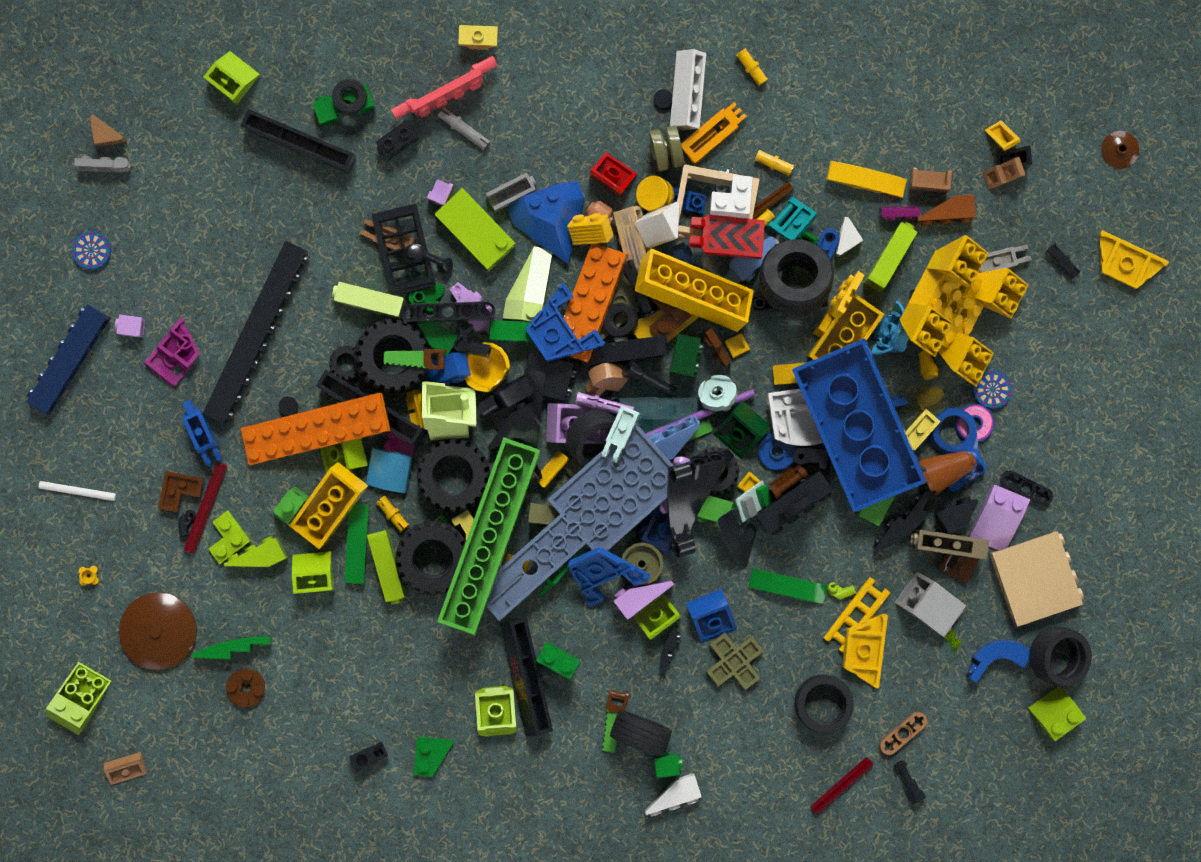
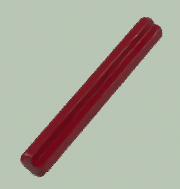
(842, 785)

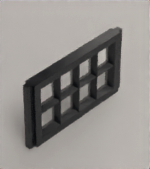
(396, 214)

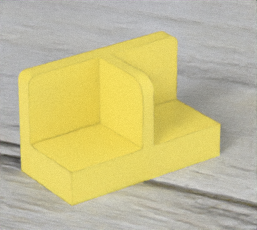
(921, 428)

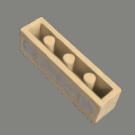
(629, 235)

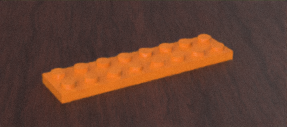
(315, 429)

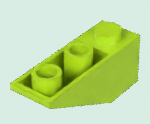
(265, 555)

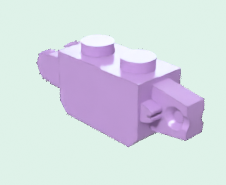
(463, 295)

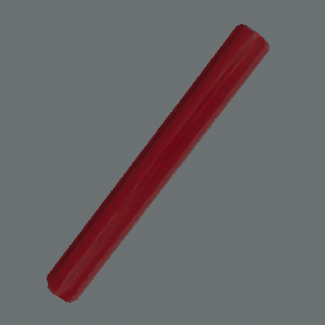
(205, 507)

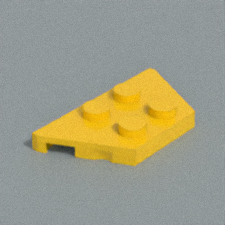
(1126, 261)
(865, 649)

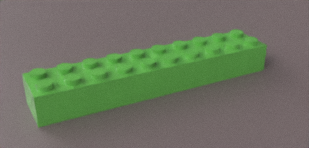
(489, 537)

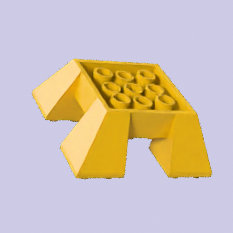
(951, 301)

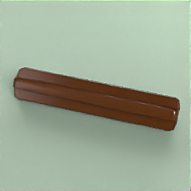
(772, 199)

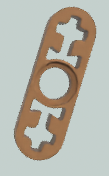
(911, 720)

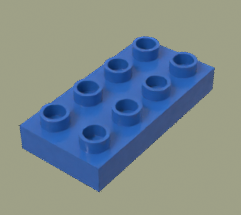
(859, 425)

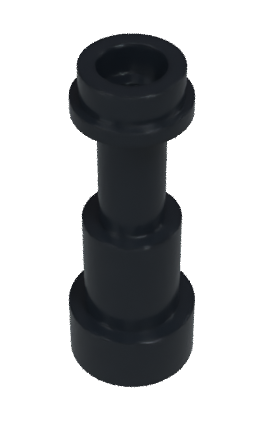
(915, 793)

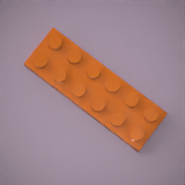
(594, 292)

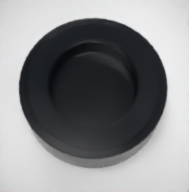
(663, 99)
(288, 406)

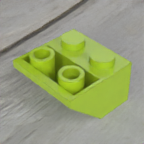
(231, 77)
(312, 572)

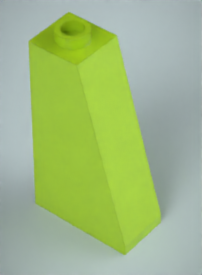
(891, 256)
(386, 567)

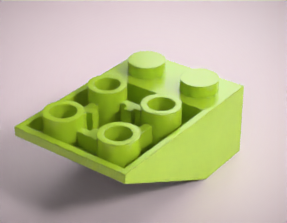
(77, 698)

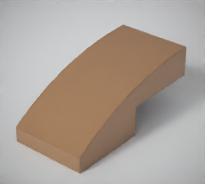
(1004, 173)

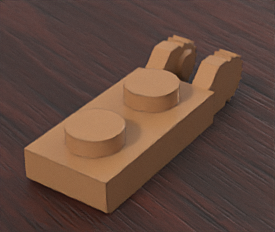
(392, 243)

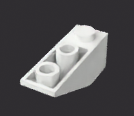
(679, 791)

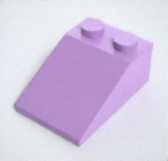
(561, 417)
(999, 517)
(636, 598)

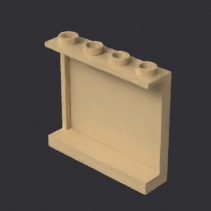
(1037, 578)

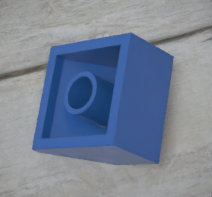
(711, 615)

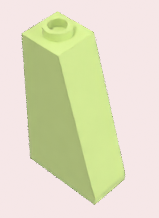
(369, 300)

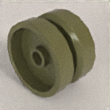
(662, 149)
(649, 554)

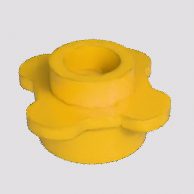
(84, 580)

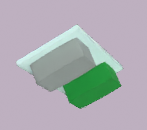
(753, 501)

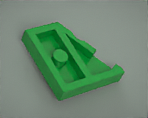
(430, 754)

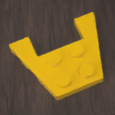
(839, 302)

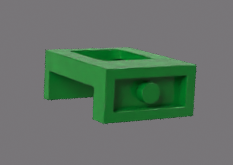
(558, 660)

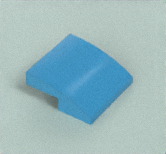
(389, 470)

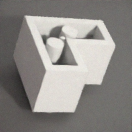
(733, 203)

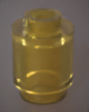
(930, 397)

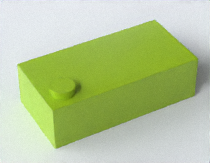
(475, 229)

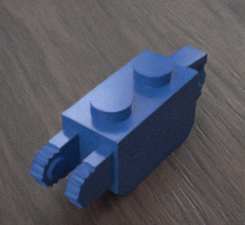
(200, 432)

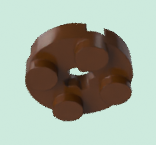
(250, 677)

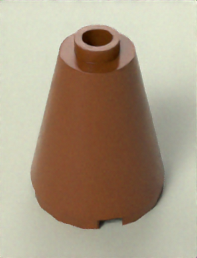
(947, 469)

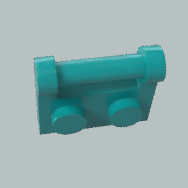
(796, 224)

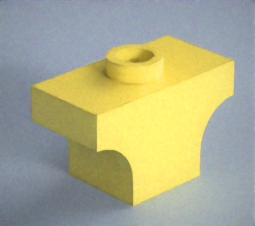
(478, 36)

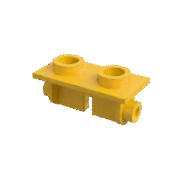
(414, 401)

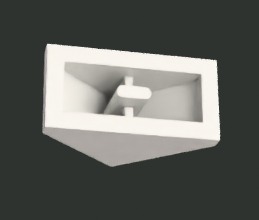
(848, 237)

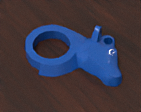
(969, 444)

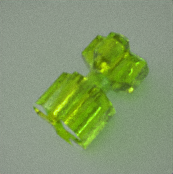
(951, 636)

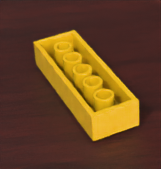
(694, 290)

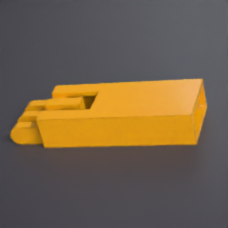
(707, 138)

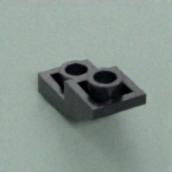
(672, 639)

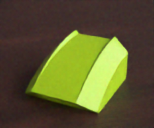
(495, 711)

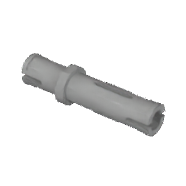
(463, 128)

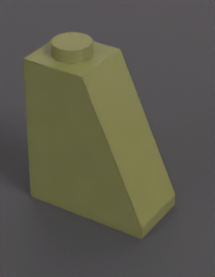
(542, 513)

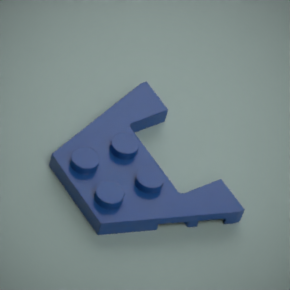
(554, 335)
(600, 567)

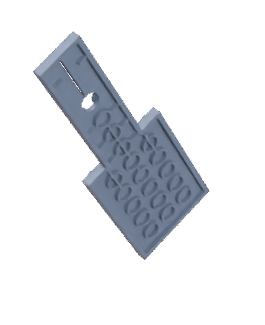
(594, 509)

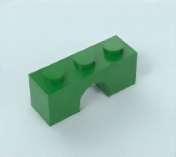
(327, 111)

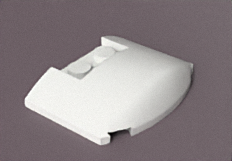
(792, 419)

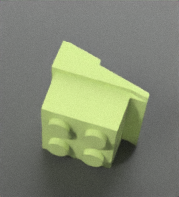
(448, 410)

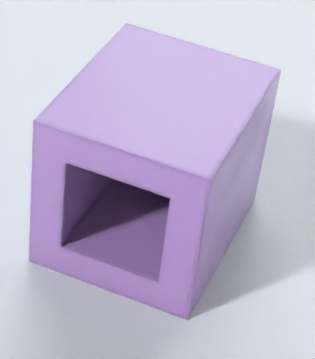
(130, 326)

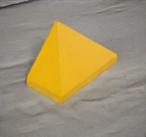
(1003, 135)

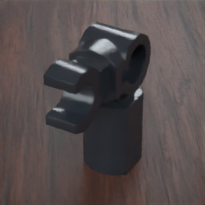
(462, 343)

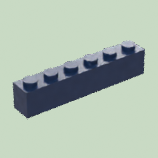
(68, 359)

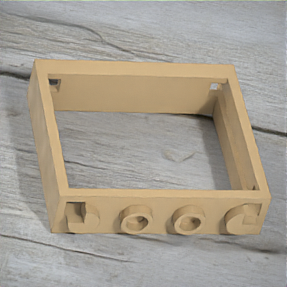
(712, 177)

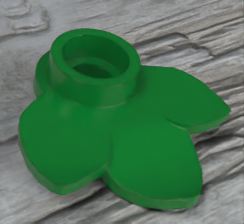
(428, 295)

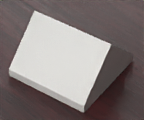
(659, 225)

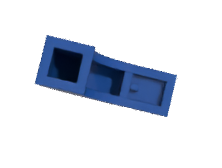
(994, 650)

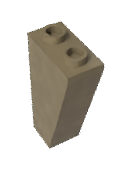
(949, 544)

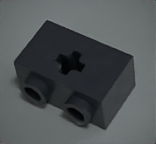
(397, 140)

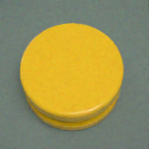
(654, 193)

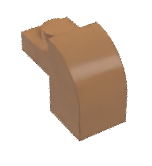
(605, 377)

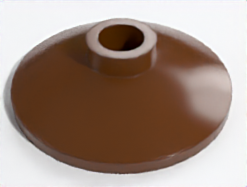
(1114, 156)

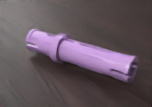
(596, 402)

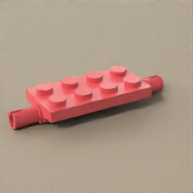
(451, 90)

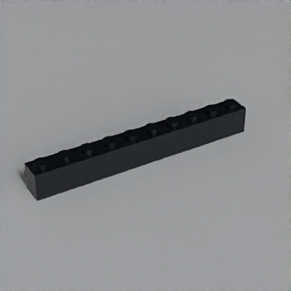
(255, 333)

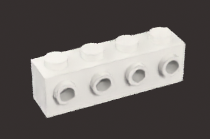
(688, 89)

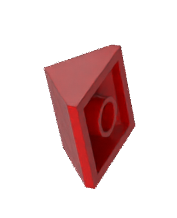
(612, 174)

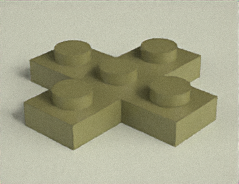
(734, 661)

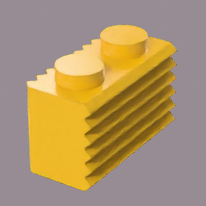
(590, 229)

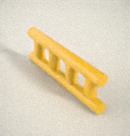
(856, 603)

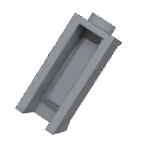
(511, 192)

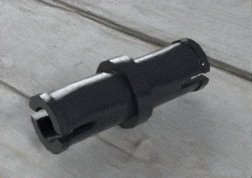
(1063, 261)

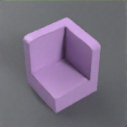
(441, 193)

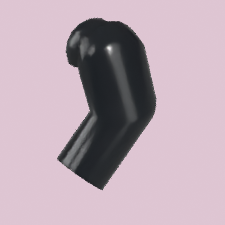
(184, 521)

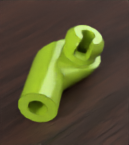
(839, 592)

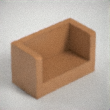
(930, 180)

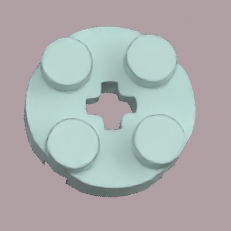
(724, 400)

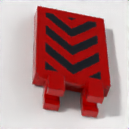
(729, 236)

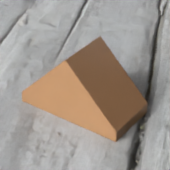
(103, 134)

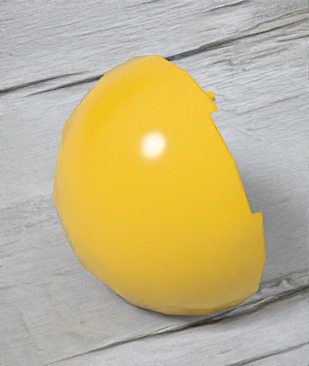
(488, 372)

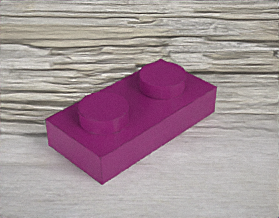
(907, 212)

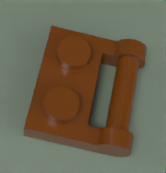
(787, 480)
(962, 568)

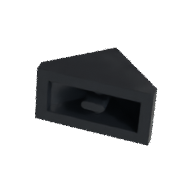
(1022, 152)

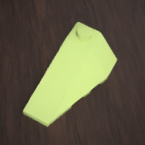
(530, 287)

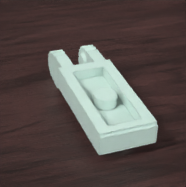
(620, 432)

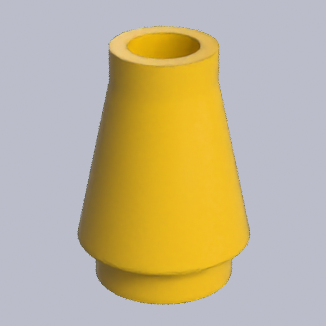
(927, 366)

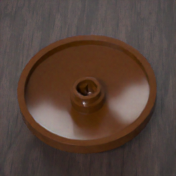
(157, 631)

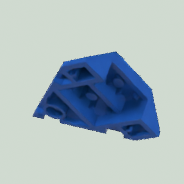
(546, 216)

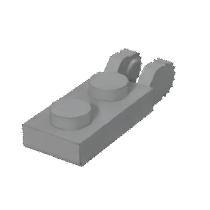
(103, 164)
(1004, 259)

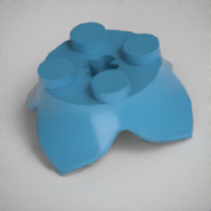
(890, 332)

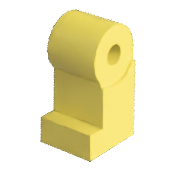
(465, 520)

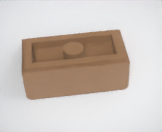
(125, 768)

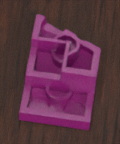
(176, 348)

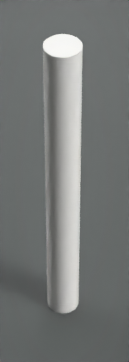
(77, 491)

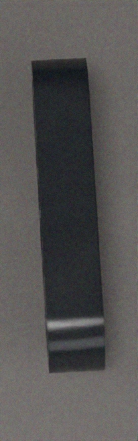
(1016, 476)

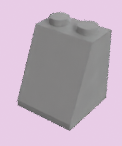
(930, 603)

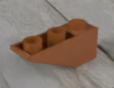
(954, 209)

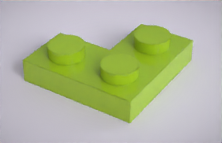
(233, 537)

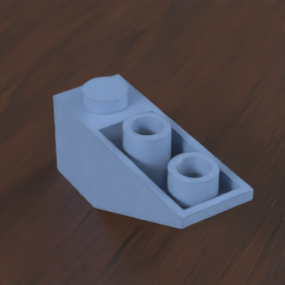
(675, 436)

